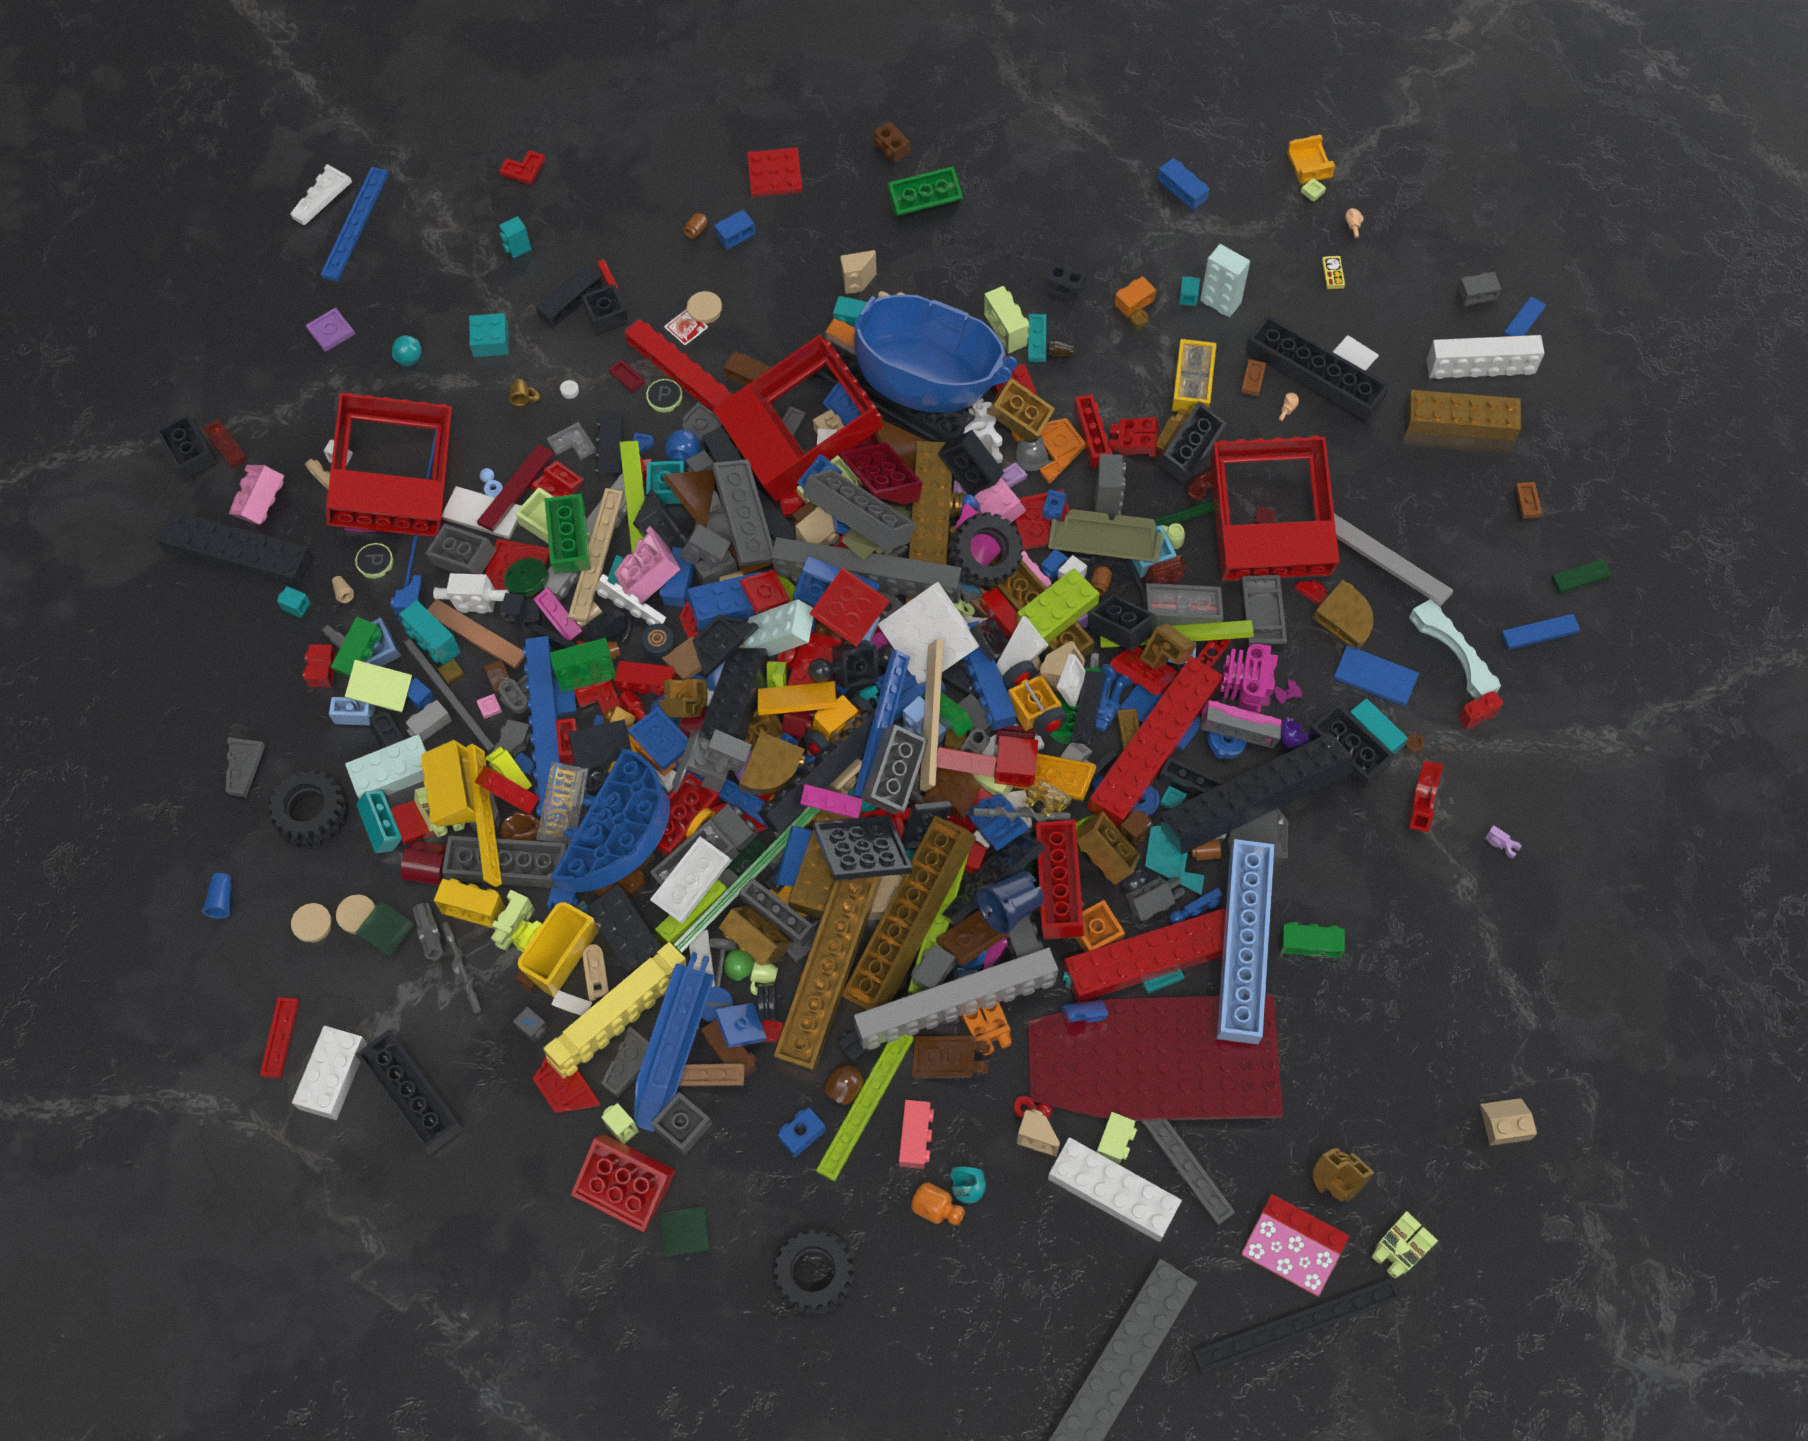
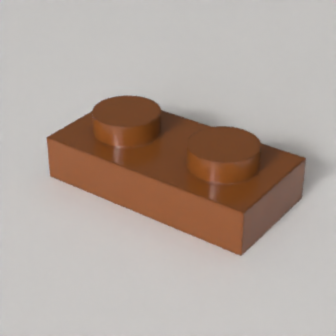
(1253, 377)
(1528, 500)

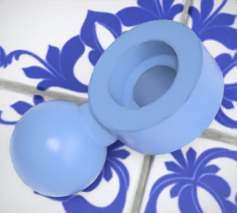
(487, 476)

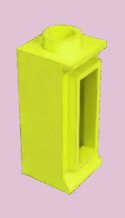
(505, 765)

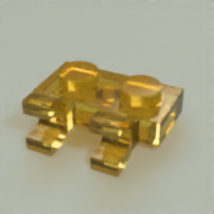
(1051, 796)

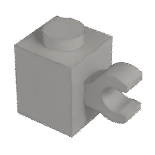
(1077, 752)

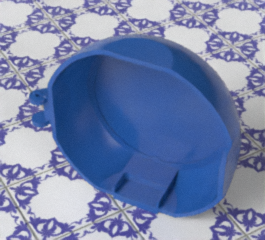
(928, 353)

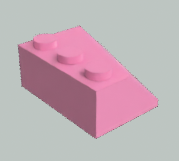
(256, 494)
(647, 567)

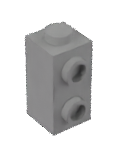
(428, 721)

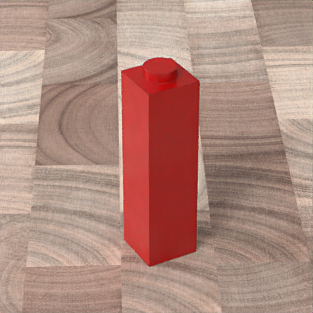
(998, 607)

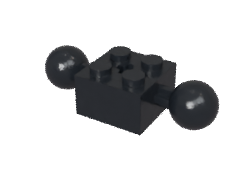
(851, 664)

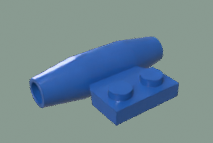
(909, 692)

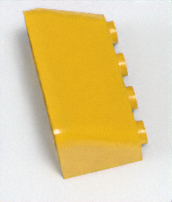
(448, 784)
(557, 947)

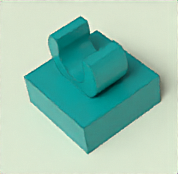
(869, 692)

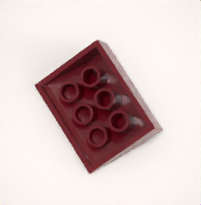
(883, 473)

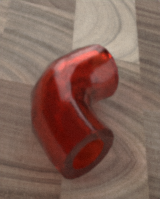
(1200, 484)

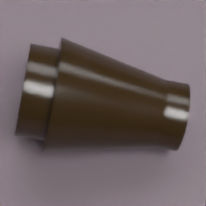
(1058, 349)

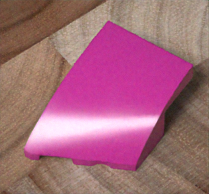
(982, 546)

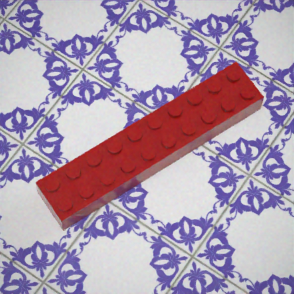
(1155, 741)
(1146, 956)

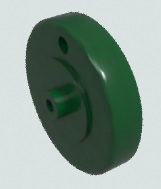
(526, 577)

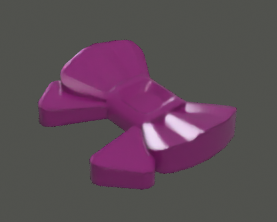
(1293, 691)

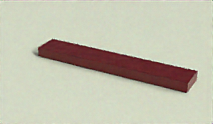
(515, 488)

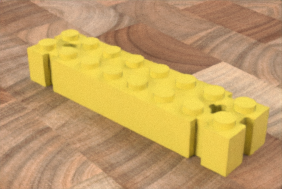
(613, 1012)

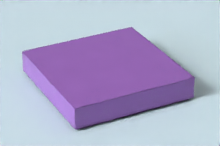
(330, 329)

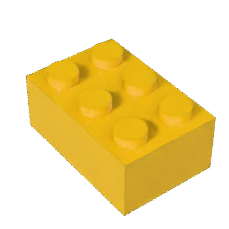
(469, 902)

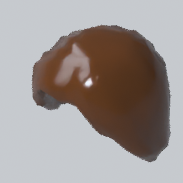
(520, 827)
(844, 1084)

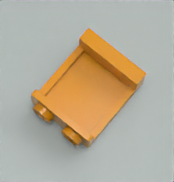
(1309, 159)

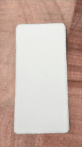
(571, 1003)

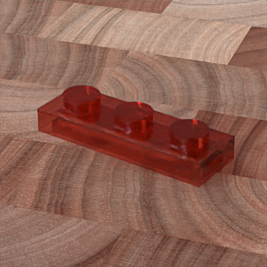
(225, 443)

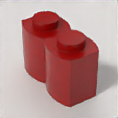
(1481, 709)

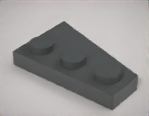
(243, 763)
(626, 1064)

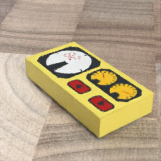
(1333, 272)

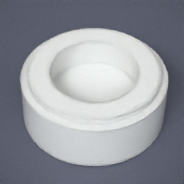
(569, 389)

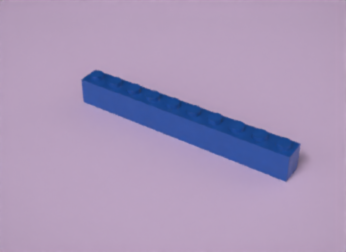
(544, 711)

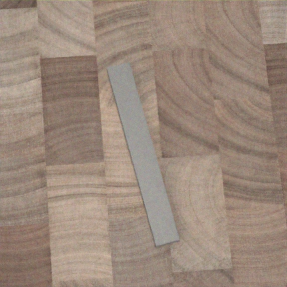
(1391, 562)

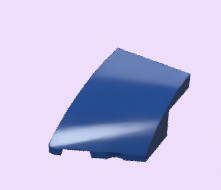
(997, 829)
(1089, 1011)

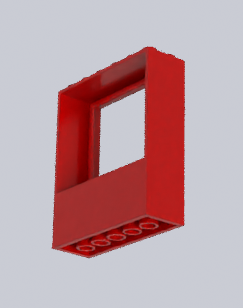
(764, 436)
(383, 500)
(1275, 548)

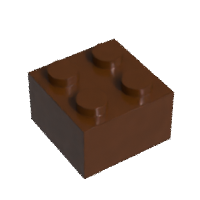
(956, 787)

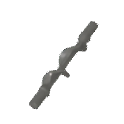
(1023, 812)
(459, 968)

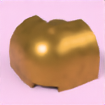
(684, 698)
(1341, 1174)

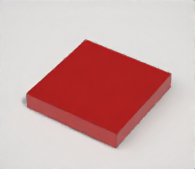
(764, 591)

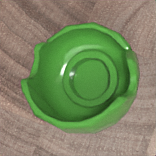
(738, 964)

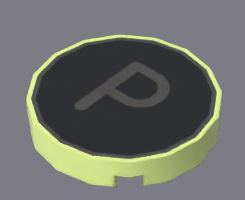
(664, 395)
(374, 560)

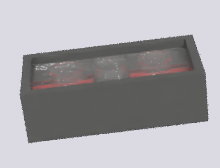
(1183, 604)

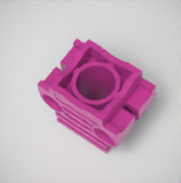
(1252, 677)

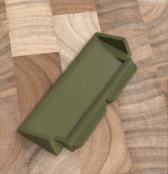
(1097, 535)
(864, 547)

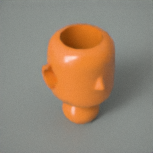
(936, 1205)

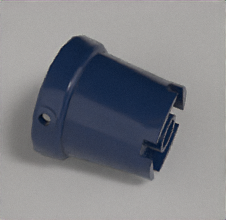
(1009, 901)

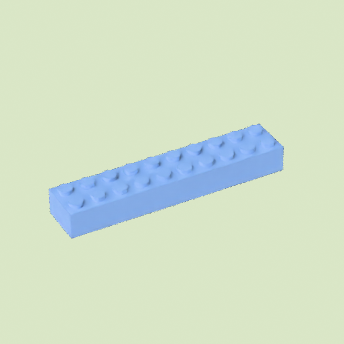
(1245, 942)

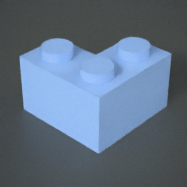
(350, 711)
(914, 719)

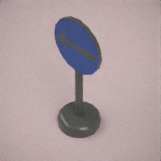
(718, 996)

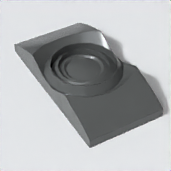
(1265, 608)

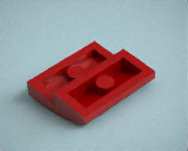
(558, 481)
(410, 822)

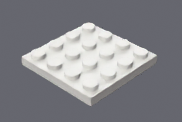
(922, 622)

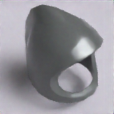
(1032, 455)

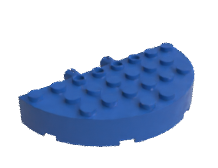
(618, 828)

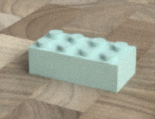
(1224, 280)
(781, 628)
(389, 768)

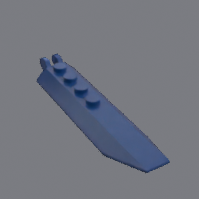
(671, 1040)

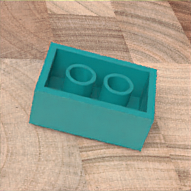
(429, 633)

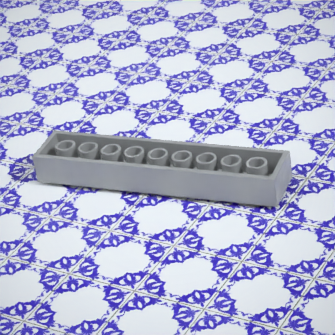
(955, 999)

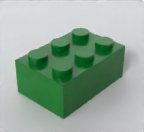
(583, 665)

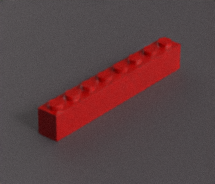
(676, 365)

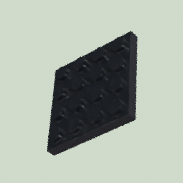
(862, 848)

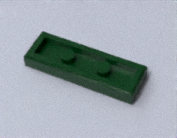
(1581, 576)

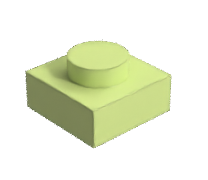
(1313, 189)

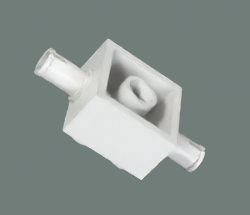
(470, 593)

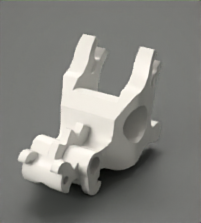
(984, 428)

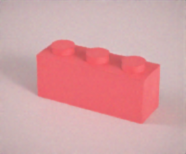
(916, 1134)

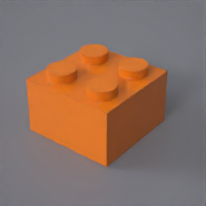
(1099, 928)

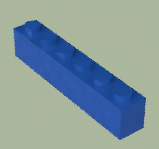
(990, 687)

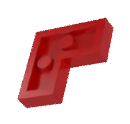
(524, 171)
(600, 692)

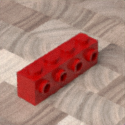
(1091, 428)

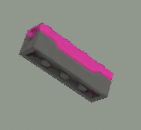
(1241, 724)

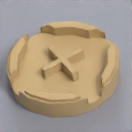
(704, 307)
(353, 912)
(311, 923)

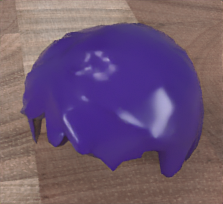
(1291, 734)

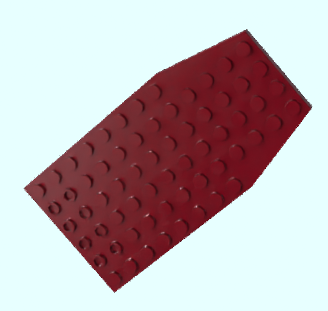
(1155, 1063)

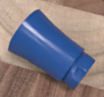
(218, 897)

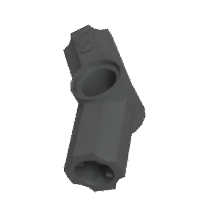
(428, 931)

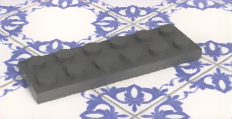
(743, 512)

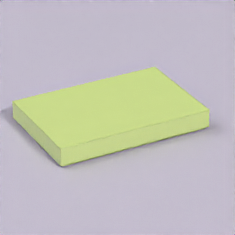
(378, 686)

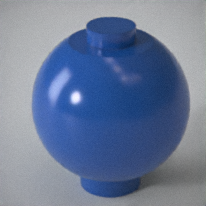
(682, 445)

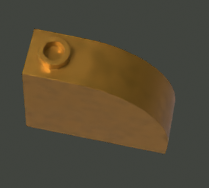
(1346, 615)
(770, 765)

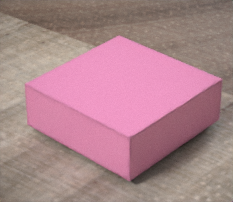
(489, 706)

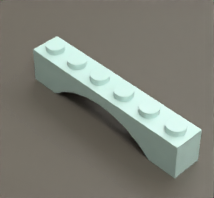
(1431, 621)

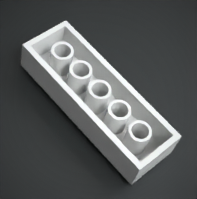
(1485, 356)
(1114, 1189)

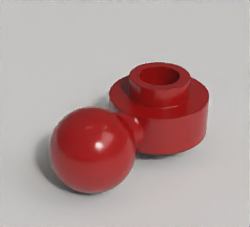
(1028, 1102)

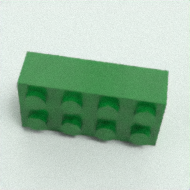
(567, 533)

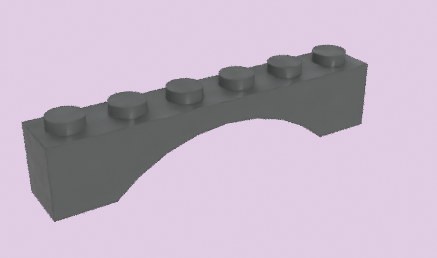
(515, 739)

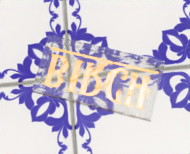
(562, 802)

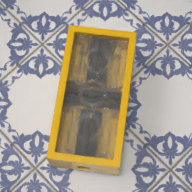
(1193, 374)

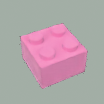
(1000, 500)

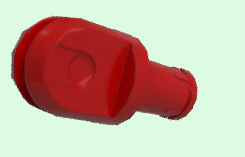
(789, 656)
(632, 704)

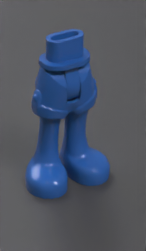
(1109, 707)

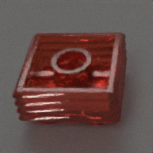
(1166, 571)

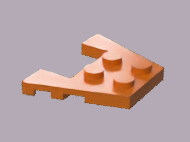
(1061, 444)

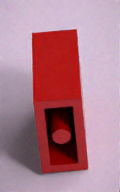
(1016, 761)

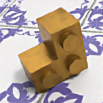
(1167, 644)

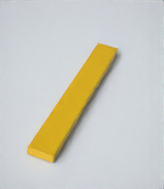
(484, 819)

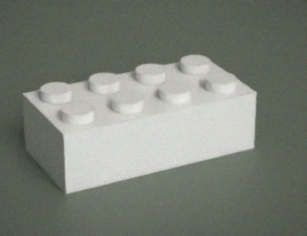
(329, 1073)

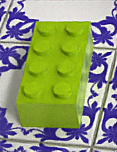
(1060, 605)

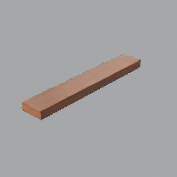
(477, 634)

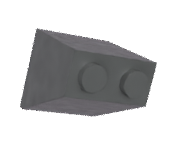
(1269, 829)

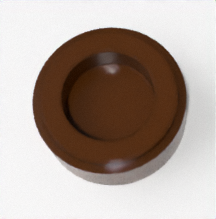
(1415, 743)

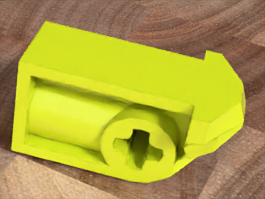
(524, 934)

